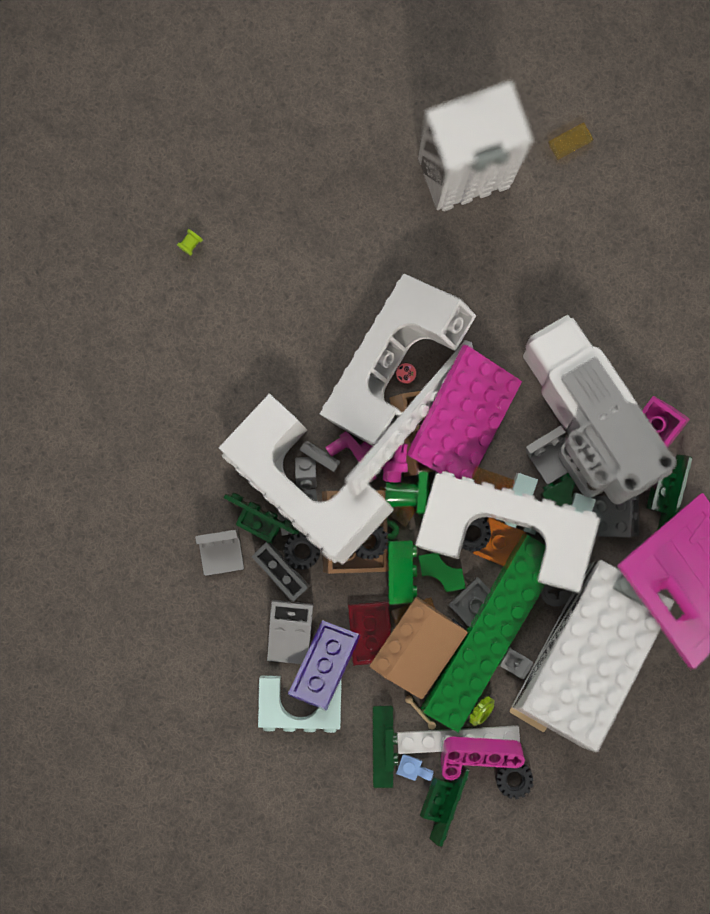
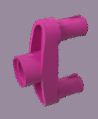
(348, 441)
(396, 465)

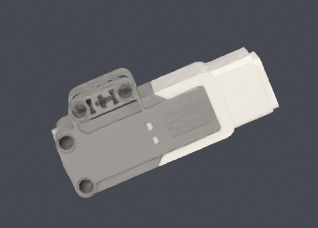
(604, 424)

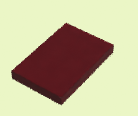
(373, 626)

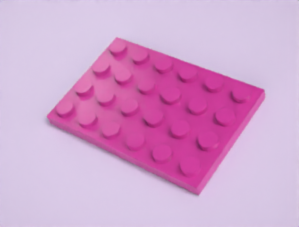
(464, 415)

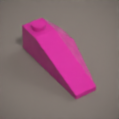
(665, 419)

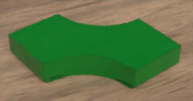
(450, 577)

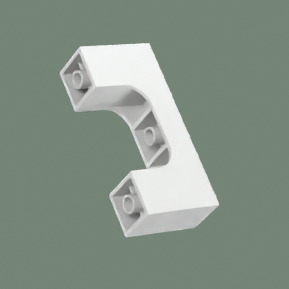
(409, 315)
(258, 455)
(460, 502)

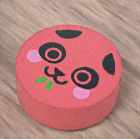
(406, 373)

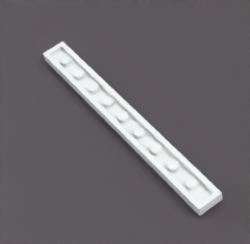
(399, 430)

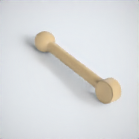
(431, 724)

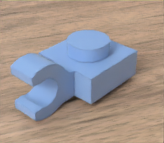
(411, 767)

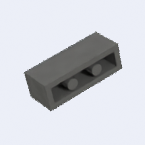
(280, 571)

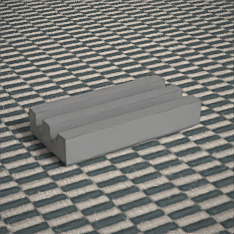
(320, 455)

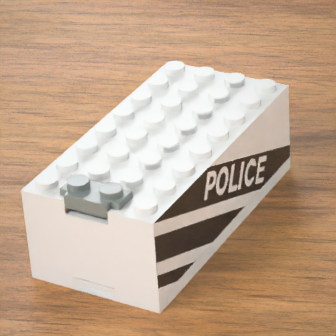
(473, 146)
(590, 658)

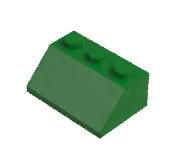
(401, 571)

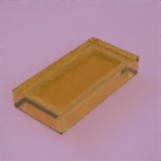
(570, 141)

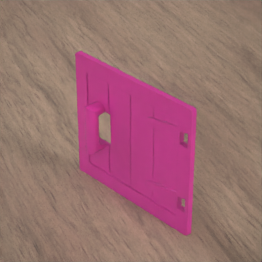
(680, 562)

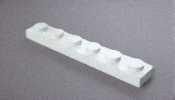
(433, 739)

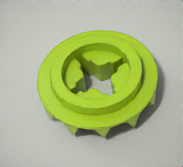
(482, 711)

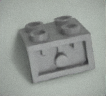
(545, 455)
(220, 552)

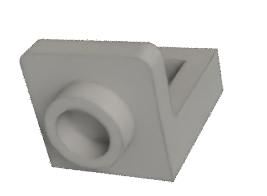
(305, 473)
(516, 663)

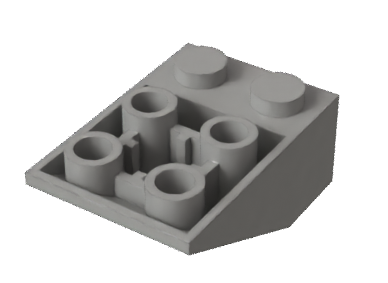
(289, 631)

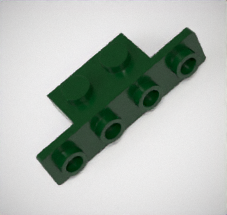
(669, 491)
(260, 523)
(383, 746)
(442, 803)

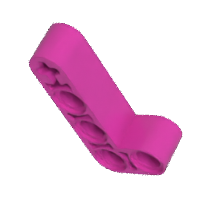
(479, 752)

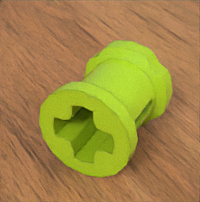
(189, 242)

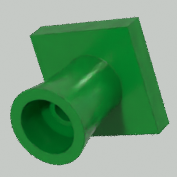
(407, 494)

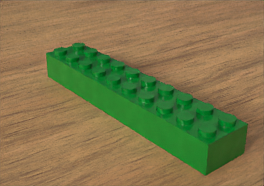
(488, 636)

